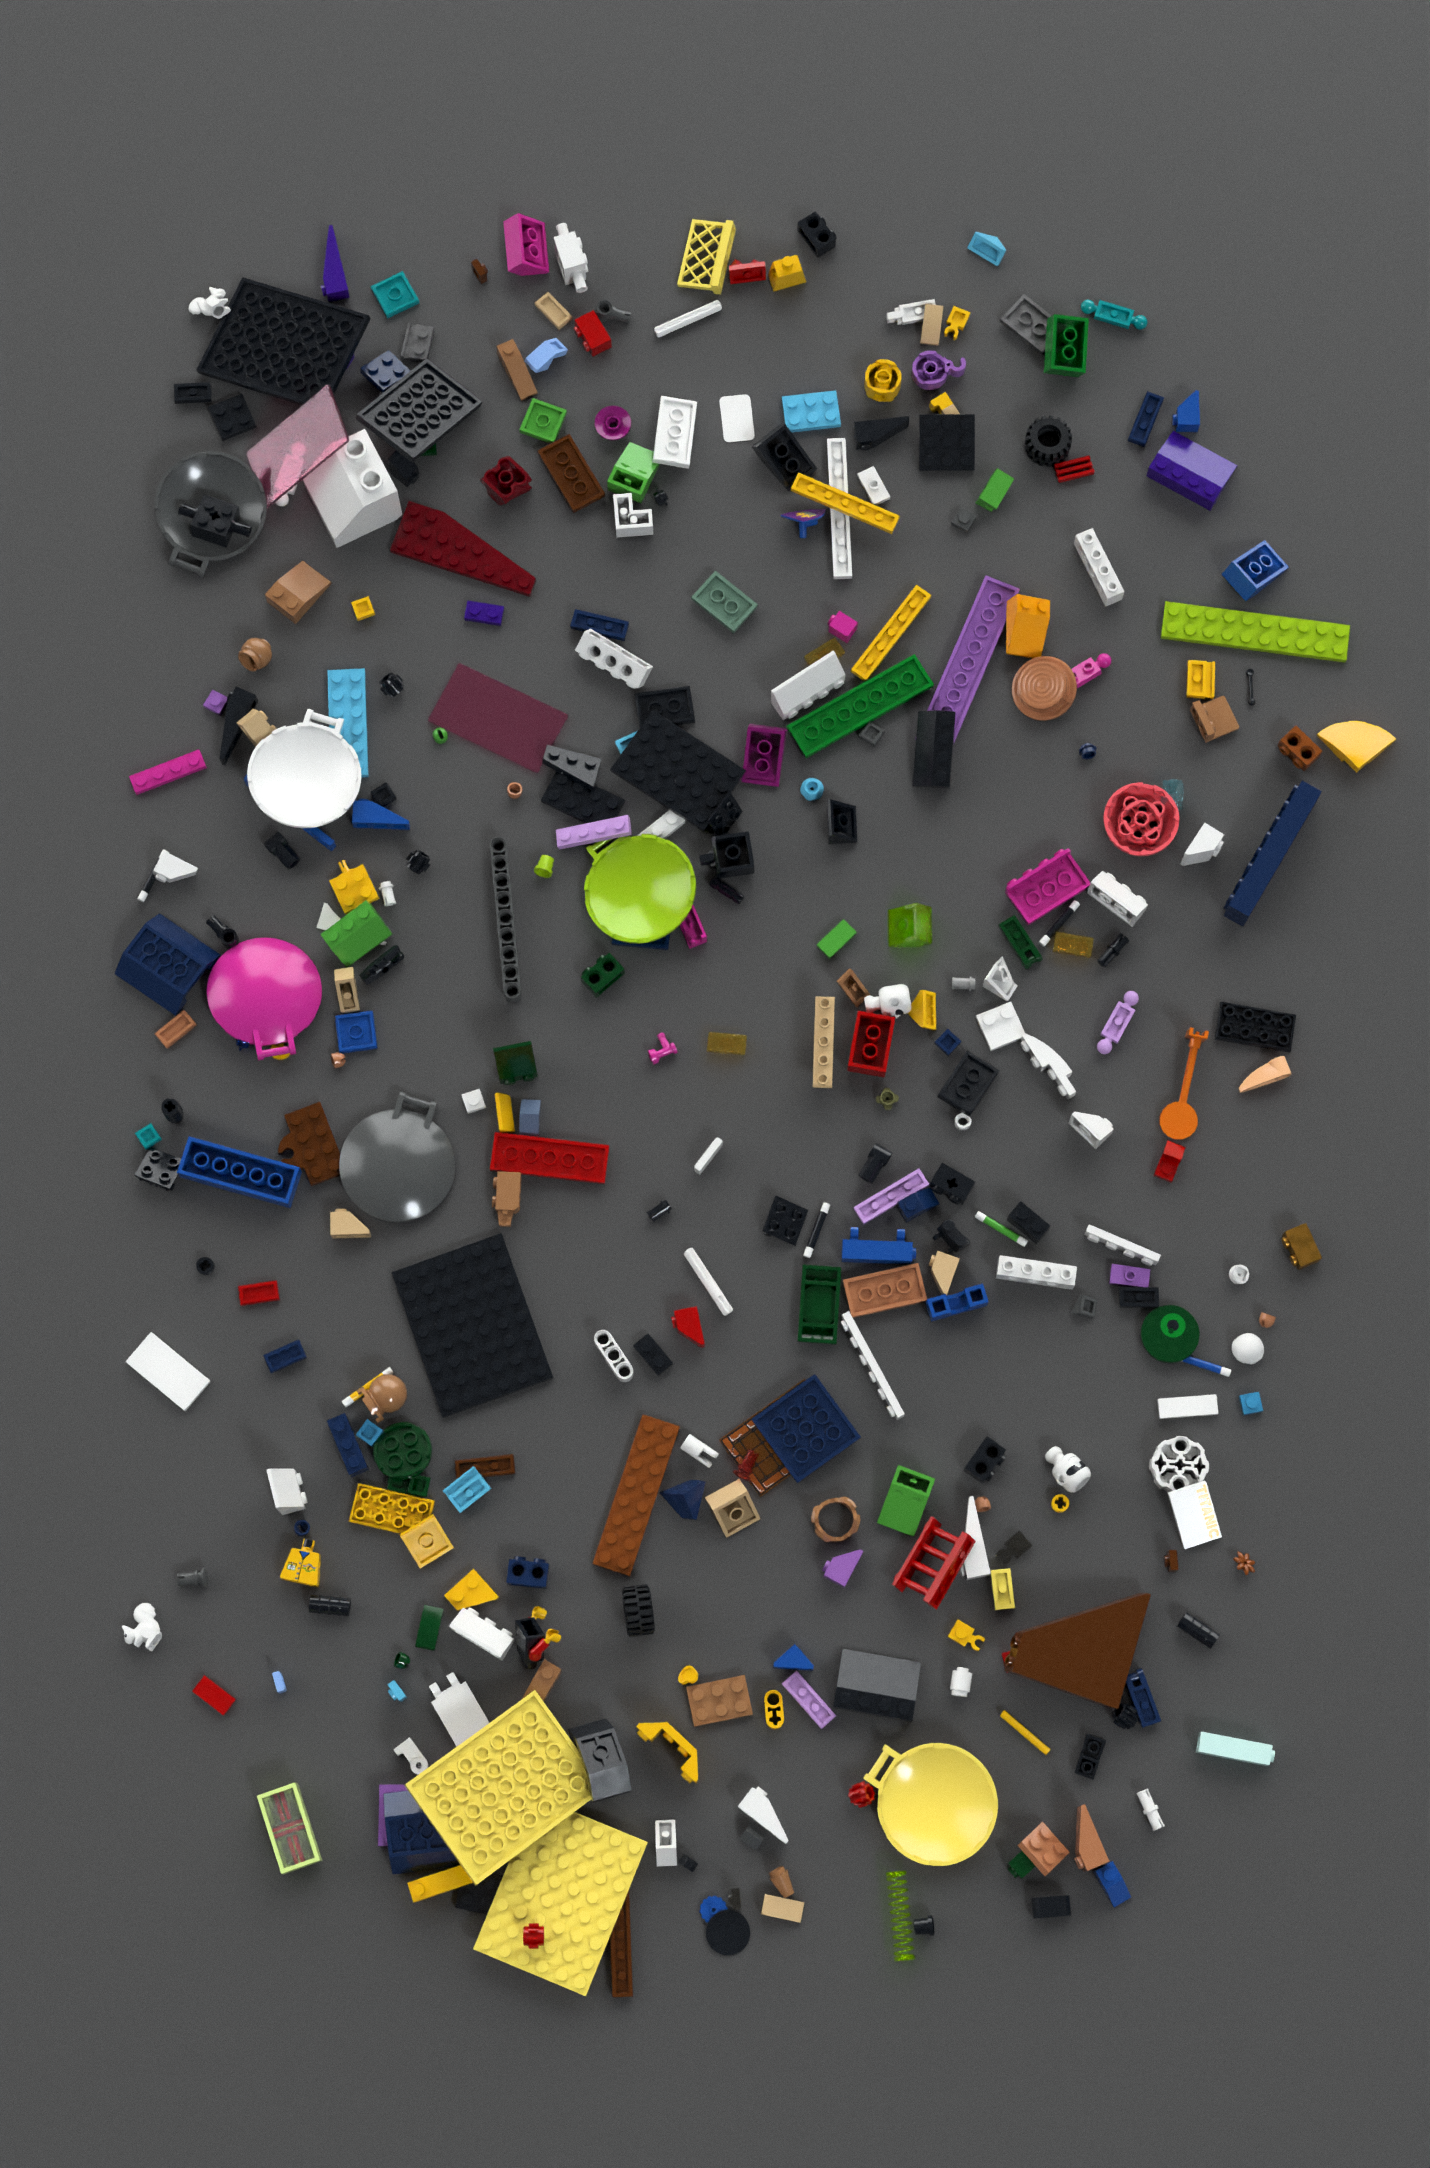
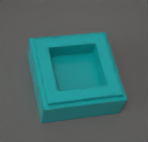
(148, 1136)

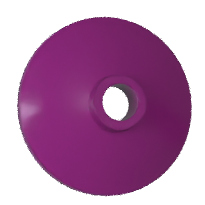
(612, 415)

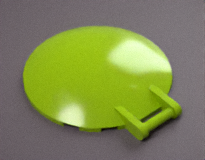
(639, 888)

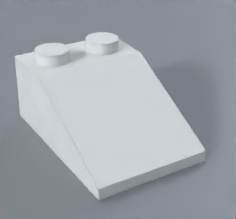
(286, 1490)

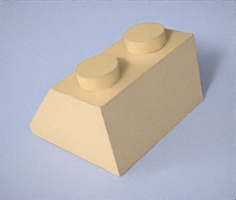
(732, 1508)

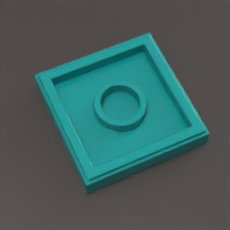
(395, 294)

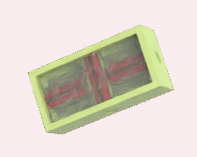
(289, 1828)

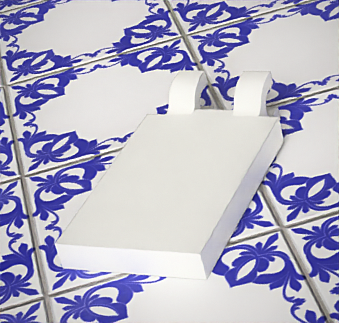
(458, 1710)

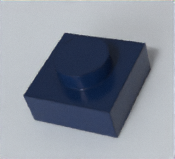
(947, 1042)

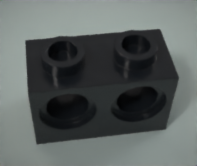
(813, 235)
(982, 1458)

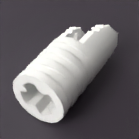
(695, 1447)

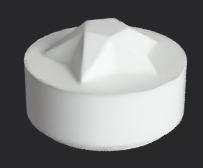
(1239, 1274)

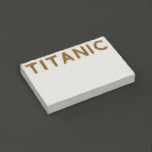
(1194, 1514)

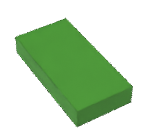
(836, 939)

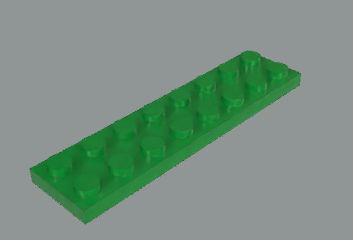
(860, 706)

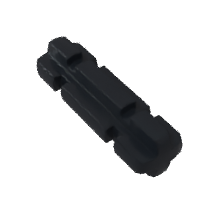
(726, 890)

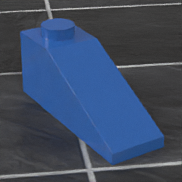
(373, 816)

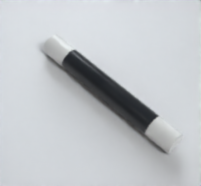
(149, 883)
(1059, 923)
(816, 1230)

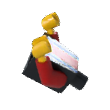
(532, 1640)

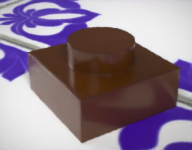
(479, 270)
(1171, 1561)

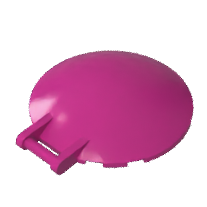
(264, 993)

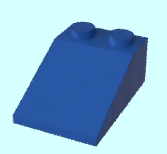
(1254, 570)

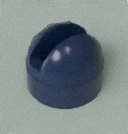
(305, 1527)

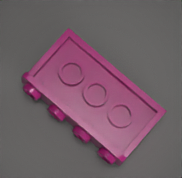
(1047, 886)

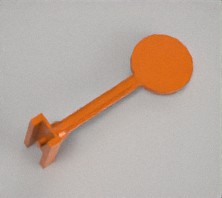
(1179, 1118)

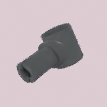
(612, 312)

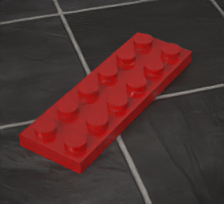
(549, 1158)

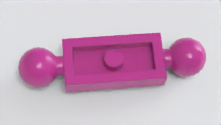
(1089, 669)

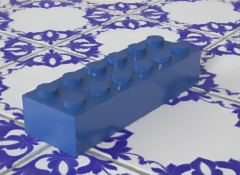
(239, 1172)

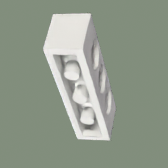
(1098, 567)
(607, 648)
(1036, 1272)

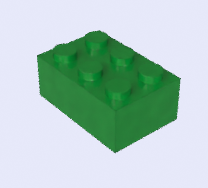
(1066, 345)

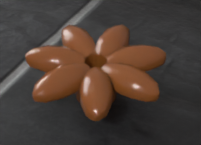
(1244, 1563)

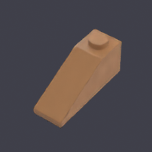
(516, 369)
(544, 1680)

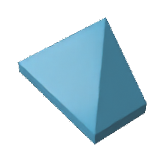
(987, 247)

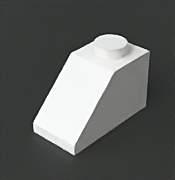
(172, 868)
(666, 1843)

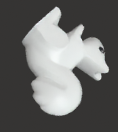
(212, 305)
(147, 1629)

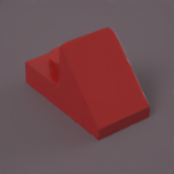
(1169, 1161)

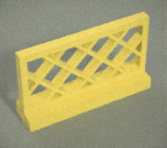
(720, 262)

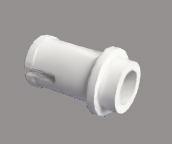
(387, 893)

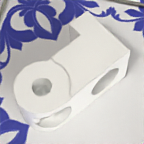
(417, 1761)

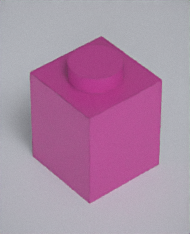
(842, 626)

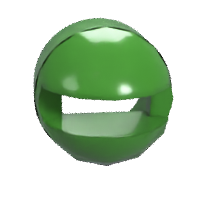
(436, 736)

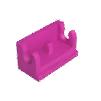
(693, 929)

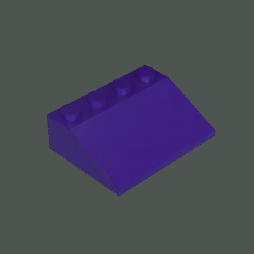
(1191, 470)

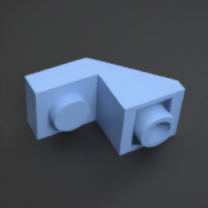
(544, 354)

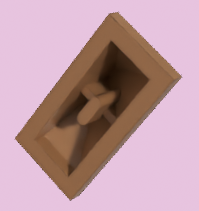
(853, 987)

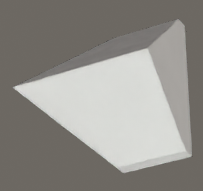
(1000, 980)

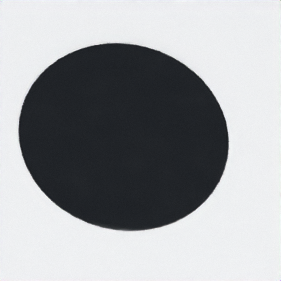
(728, 1932)

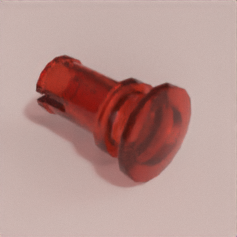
(746, 1465)

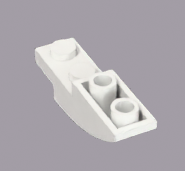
(1045, 1057)

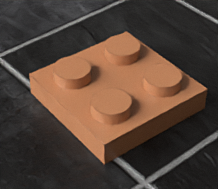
(1043, 1848)

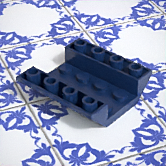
(165, 963)
(412, 1838)

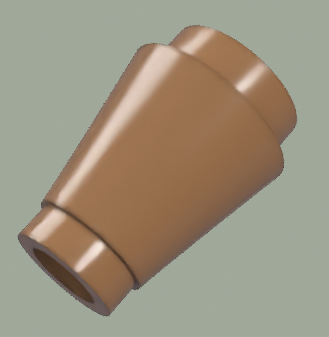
(782, 1881)

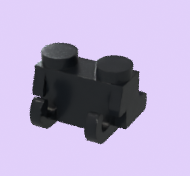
(951, 1236)

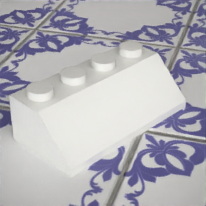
(808, 686)

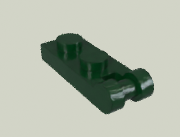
(1020, 941)

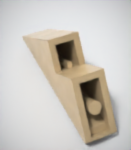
(823, 1042)

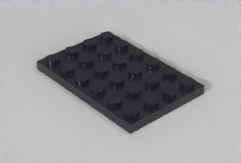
(418, 410)
(677, 770)

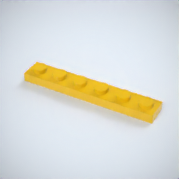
(845, 503)
(891, 633)

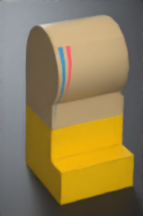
(943, 405)

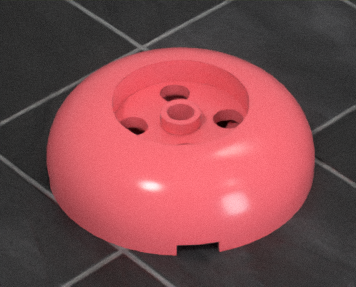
(1127, 802)

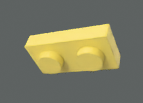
(1002, 1589)

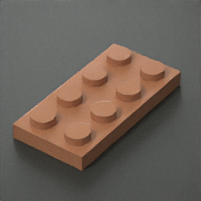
(884, 1290)

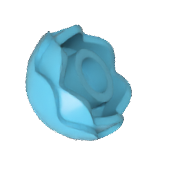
(812, 794)

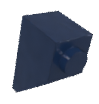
(917, 1204)

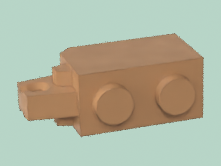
(507, 1196)

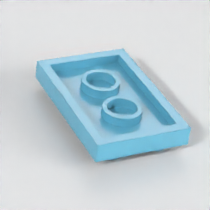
(811, 411)

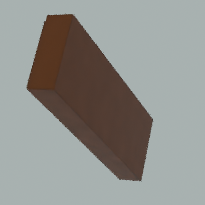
(487, 1466)

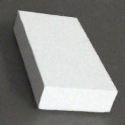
(708, 1155)

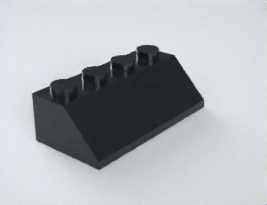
(934, 749)

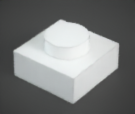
(473, 1101)

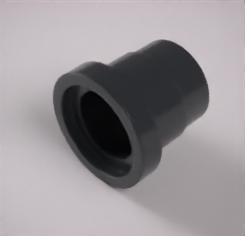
(924, 1926)

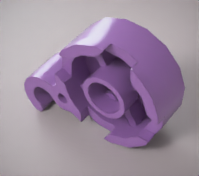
(941, 369)

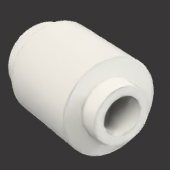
(960, 1682)

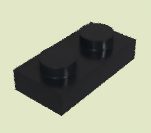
(192, 392)
(1138, 1297)
(653, 1354)

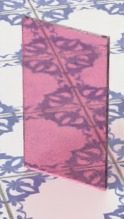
(298, 445)
(497, 717)

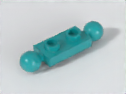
(1114, 314)

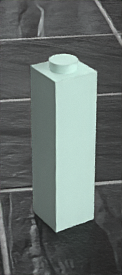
(1235, 1749)

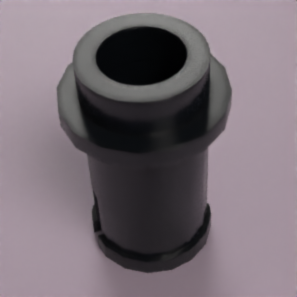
(660, 1209)

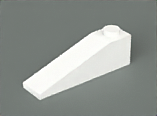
(976, 1563)

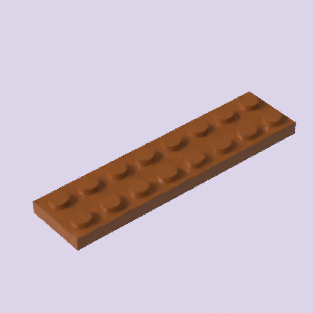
(636, 1495)

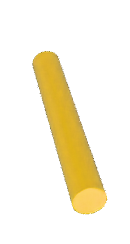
(1025, 1732)

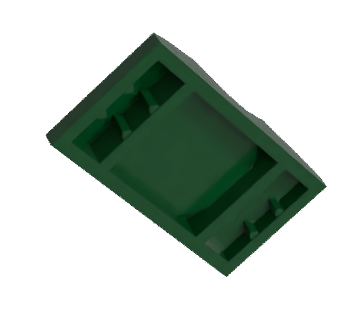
(819, 1304)

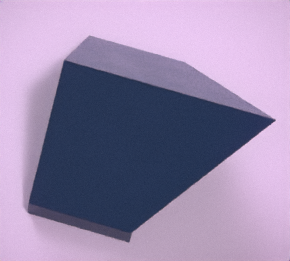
(685, 1498)

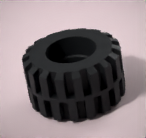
(1053, 428)
(638, 1610)

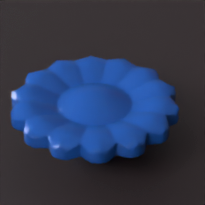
(711, 1906)

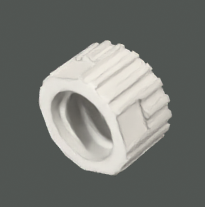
(962, 1127)

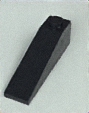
(239, 704)

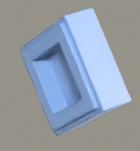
(279, 1682)

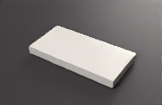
(674, 432)
(168, 1371)

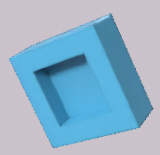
(396, 1692)

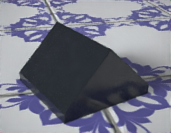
(841, 822)

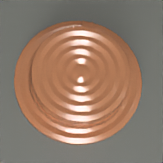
(1044, 688)

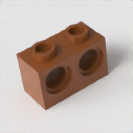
(1303, 745)

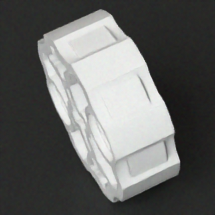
(1168, 1448)

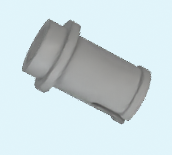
(963, 983)

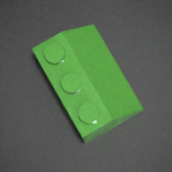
(356, 933)

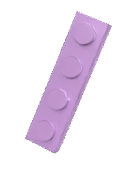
(593, 832)
(890, 1196)

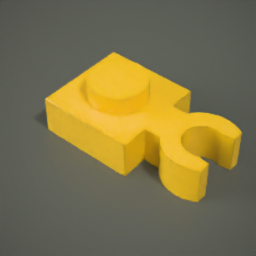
(956, 320)
(963, 1633)

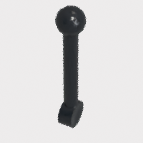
(1249, 673)

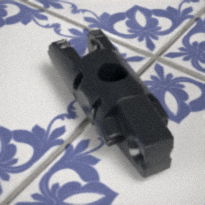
(382, 965)

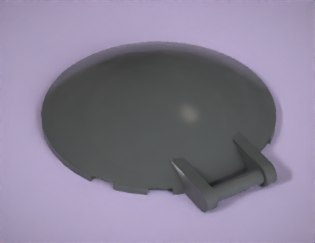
(218, 477)
(398, 1163)

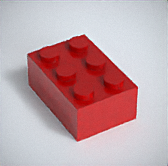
(871, 1044)

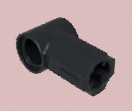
(279, 847)
(876, 1160)

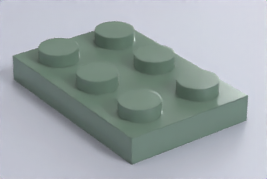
(724, 602)

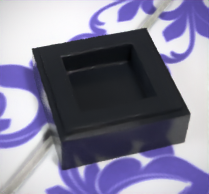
(383, 795)

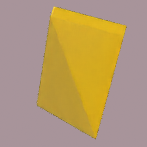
(924, 1009)

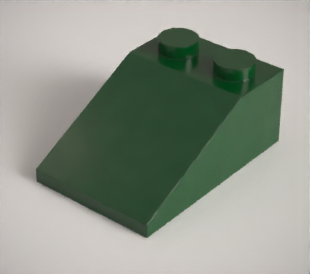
(515, 1063)

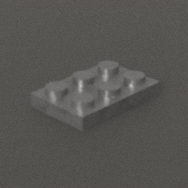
(1028, 323)

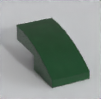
(415, 1486)
(429, 1627)

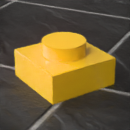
(363, 608)

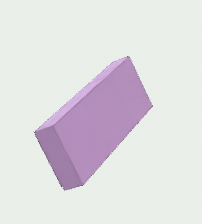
(808, 1699)

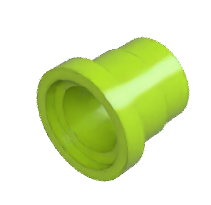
(544, 866)

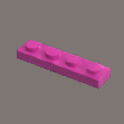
(167, 772)

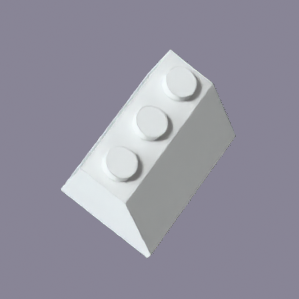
(1117, 898)
(482, 1633)

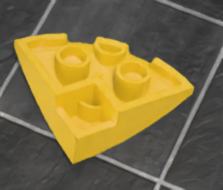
(1356, 742)

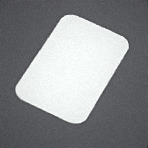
(737, 418)

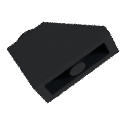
(403, 469)

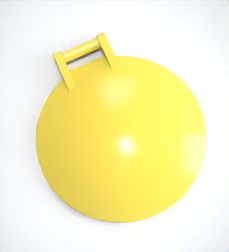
(935, 1802)

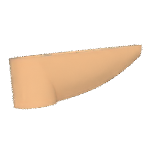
(1271, 1072)

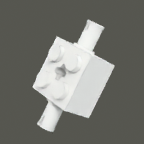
(571, 258)

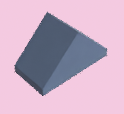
(529, 1117)

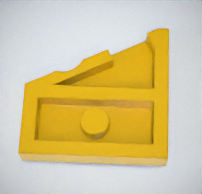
(470, 1592)

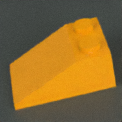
(1026, 625)

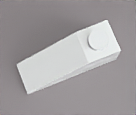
(760, 1809)

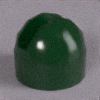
(401, 1660)

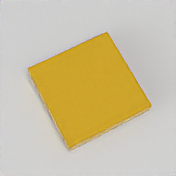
(426, 1541)

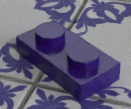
(484, 613)

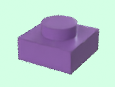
(216, 702)

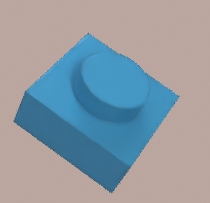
(1251, 1403)
(369, 1432)

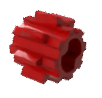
(861, 1794)
(533, 1936)

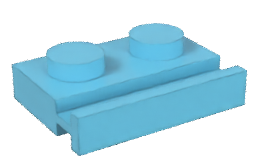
(467, 1489)

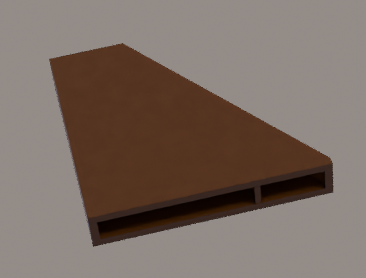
(1082, 1652)

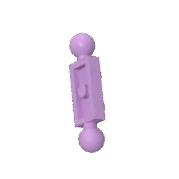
(1117, 1022)

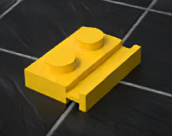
(1200, 679)

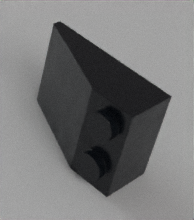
(783, 455)

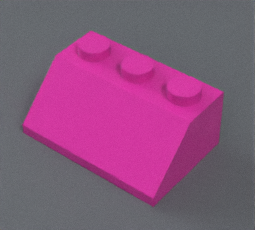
(526, 245)

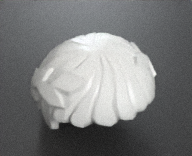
(1248, 1348)

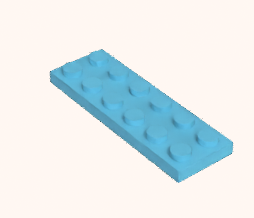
(348, 702)

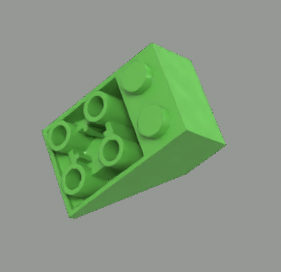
(633, 472)
(906, 1500)

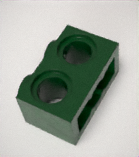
(606, 978)

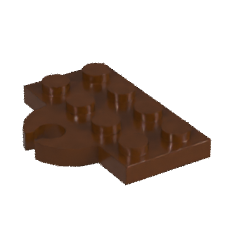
(311, 1143)

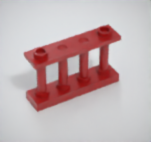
(947, 1573)

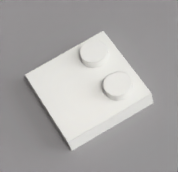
(1000, 1026)

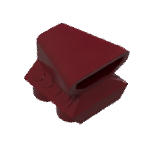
(506, 481)

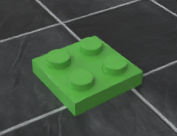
(543, 421)

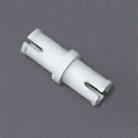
(1150, 1809)

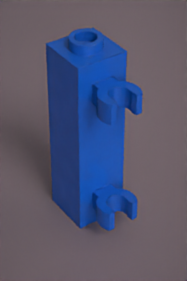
(878, 1251)

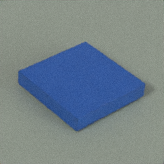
(356, 1032)

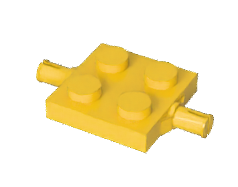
(353, 887)

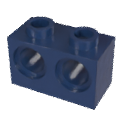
(527, 1578)

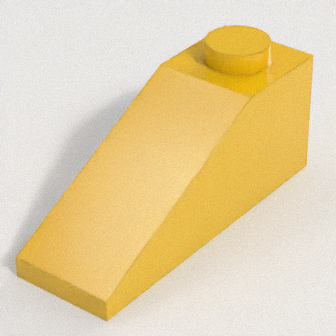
(438, 1883)

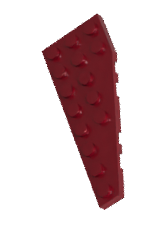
(444, 543)

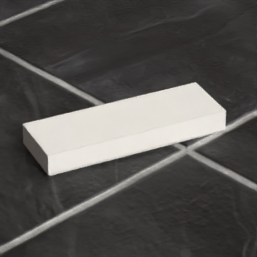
(1187, 1406)

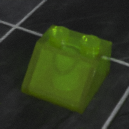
(910, 926)

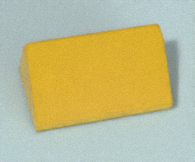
(504, 1113)

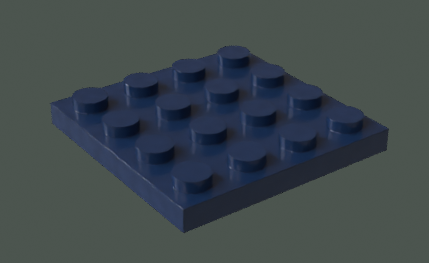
(806, 1428)

